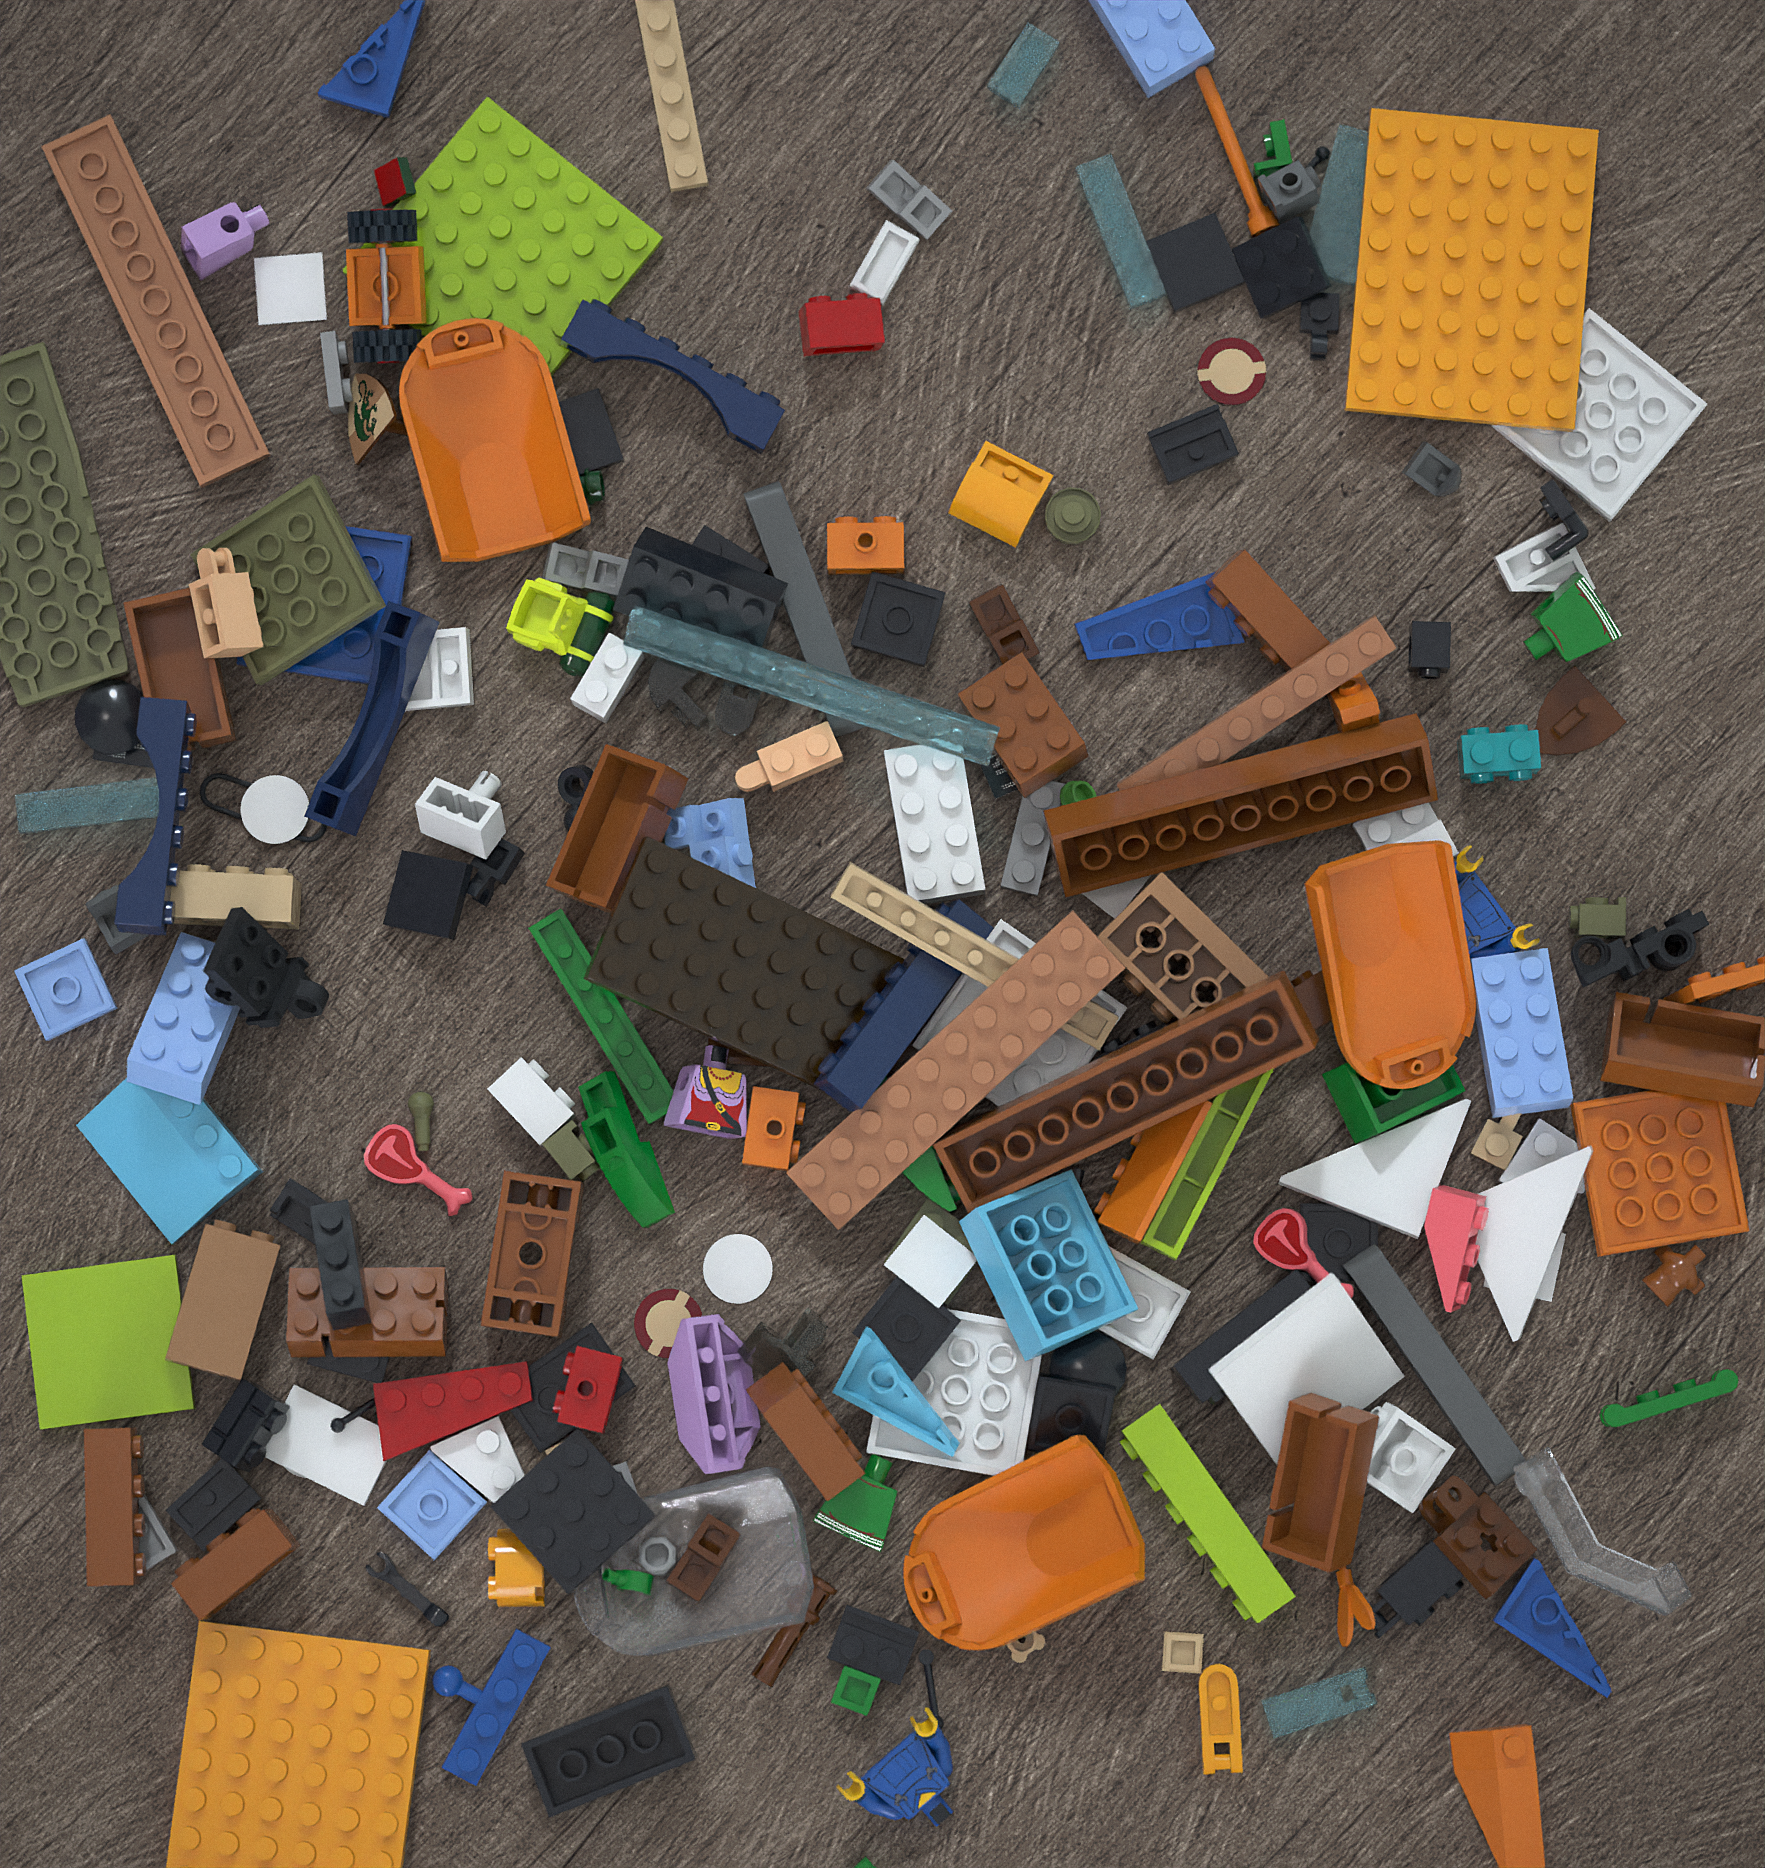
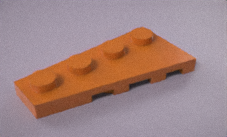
(1707, 988)

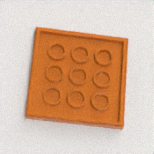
(1658, 1170)

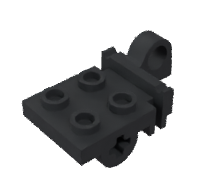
(1649, 943)
(256, 975)

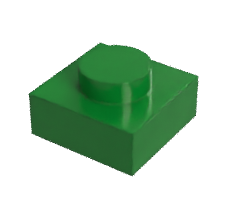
(855, 1690)

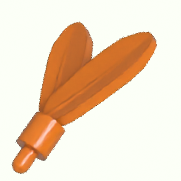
(1351, 1604)

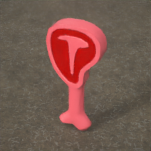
(394, 1159)
(1284, 1242)

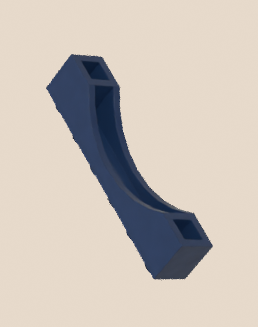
(603, 337)
(398, 658)
(146, 892)

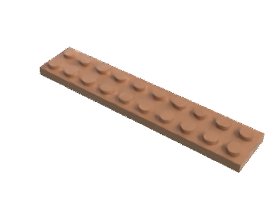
(156, 301)
(956, 1069)

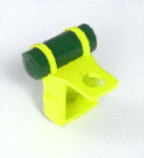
(561, 622)

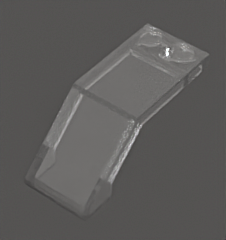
(1580, 1551)

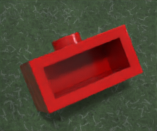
(841, 325)
(588, 1389)

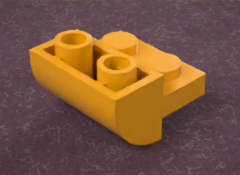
(1000, 494)

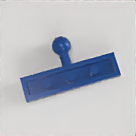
(493, 1704)

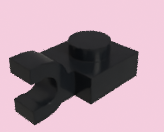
(1319, 317)
(497, 867)

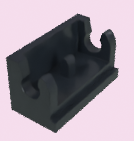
(293, 1208)

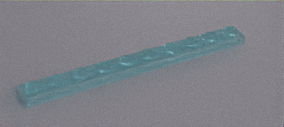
(811, 685)

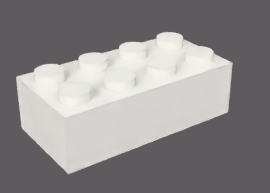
(934, 824)

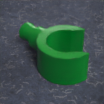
(629, 1580)

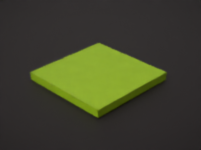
(104, 1342)

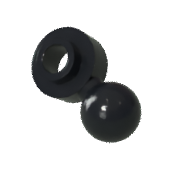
(571, 791)

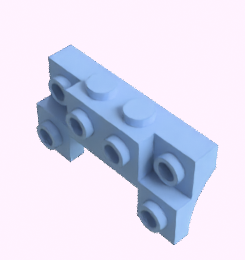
(715, 836)

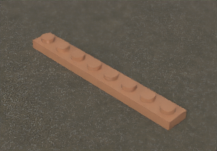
(1270, 705)

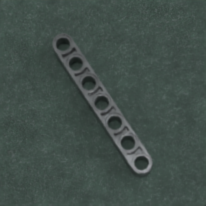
(803, 596)
(1434, 1364)

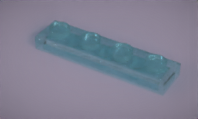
(1120, 231)
(87, 805)

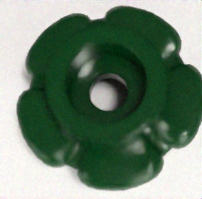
(593, 486)

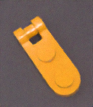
(1220, 1718)

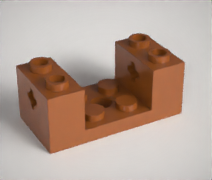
(526, 1295)

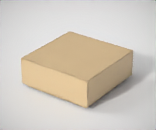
(1182, 1652)

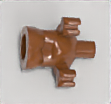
(1675, 1274)

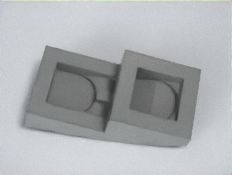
(909, 199)
(584, 569)

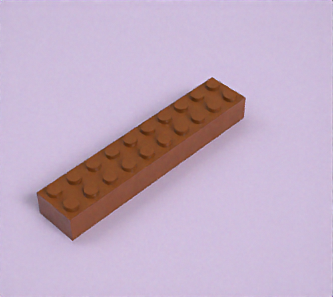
(1241, 805)
(1127, 1091)

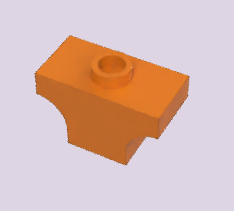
(1354, 704)

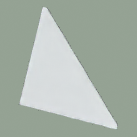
(1389, 1174)
(1524, 1232)

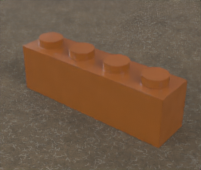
(1265, 611)
(112, 1506)

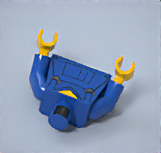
(1485, 922)
(908, 1777)

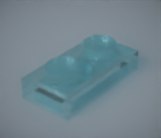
(1023, 65)

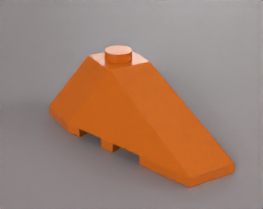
(1502, 1789)

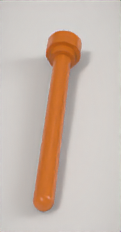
(1260, 216)

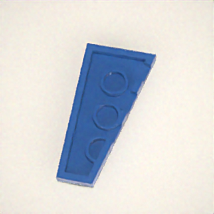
(1160, 623)

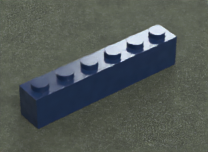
(893, 1018)

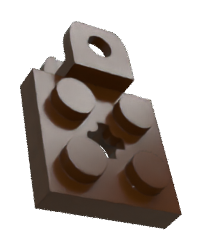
(1461, 1530)

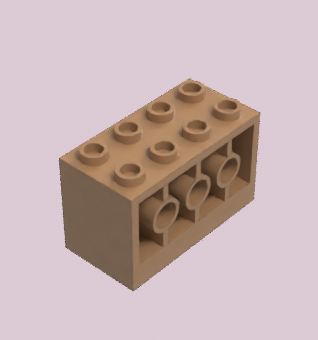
(1182, 936)

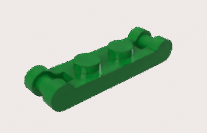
(1684, 1394)

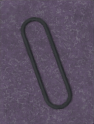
(237, 815)

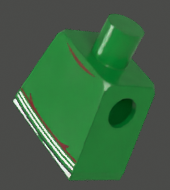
(1571, 622)
(863, 1507)

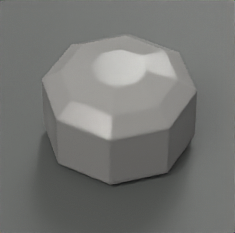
(658, 1556)

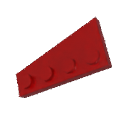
(434, 1406)

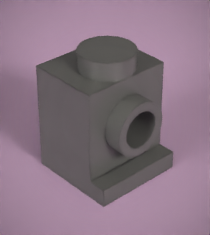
(1290, 190)

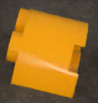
(518, 1574)

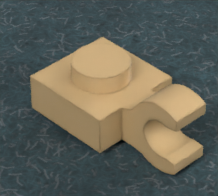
(1498, 1141)

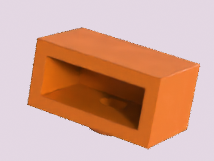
(865, 547)
(772, 1129)

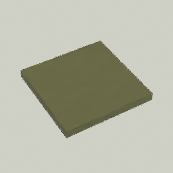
(302, 576)

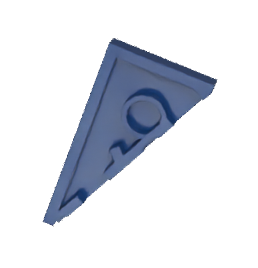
(374, 74)
(1540, 1620)

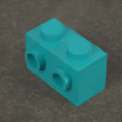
(1493, 755)

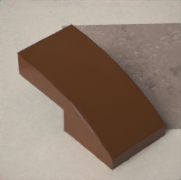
(1002, 624)
(703, 1558)

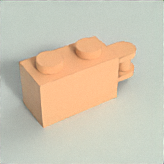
(224, 607)
(791, 759)

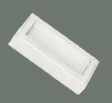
(884, 262)

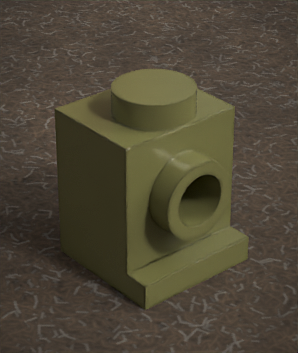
(1599, 918)
(572, 1152)

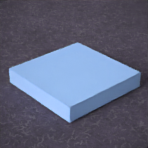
(65, 989)
(432, 1504)

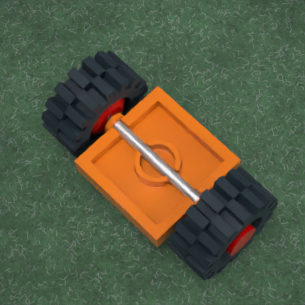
(385, 284)

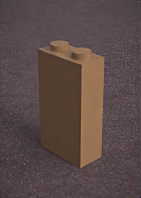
(223, 1300)

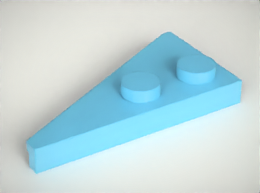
(884, 1389)

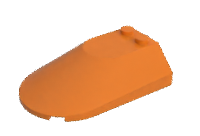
(489, 442)
(1394, 960)
(1024, 1549)

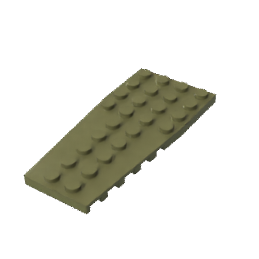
(54, 578)

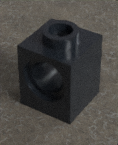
(1429, 648)

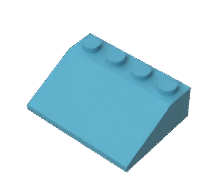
(169, 1155)
(1048, 1264)

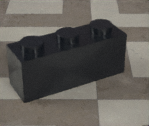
(340, 1264)

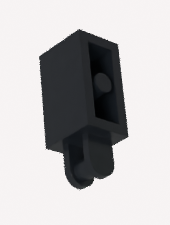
(1416, 1587)

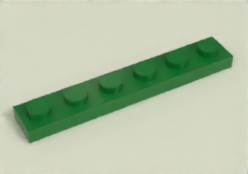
(604, 1016)

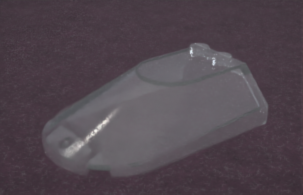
(757, 1590)

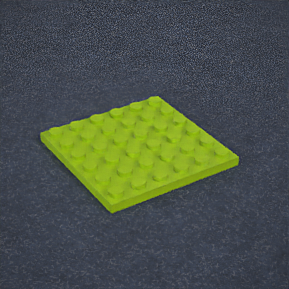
(518, 234)

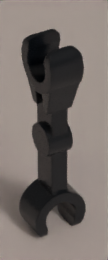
(390, 1574)

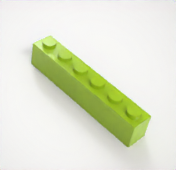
(1202, 1167)
(1207, 1514)

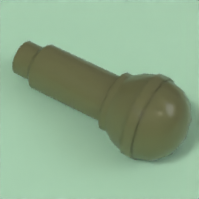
(421, 1106)

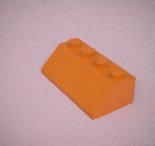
(1149, 1173)

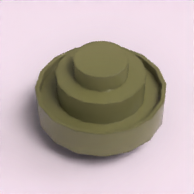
(1072, 516)

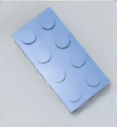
(1156, 39)
(182, 1027)
(1520, 1033)

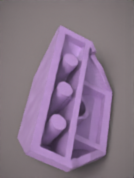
(710, 1394)

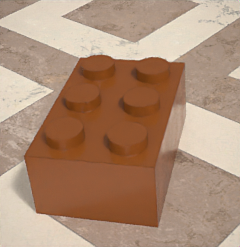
(1034, 733)
(807, 1429)
(234, 1562)

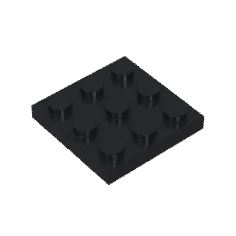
(573, 1511)

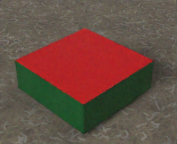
(395, 181)

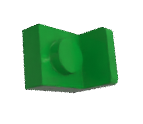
(1275, 145)

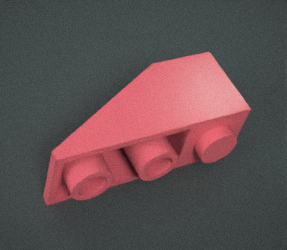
(1452, 1233)

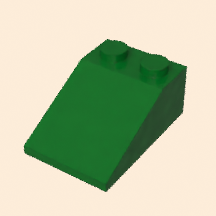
(1374, 1108)

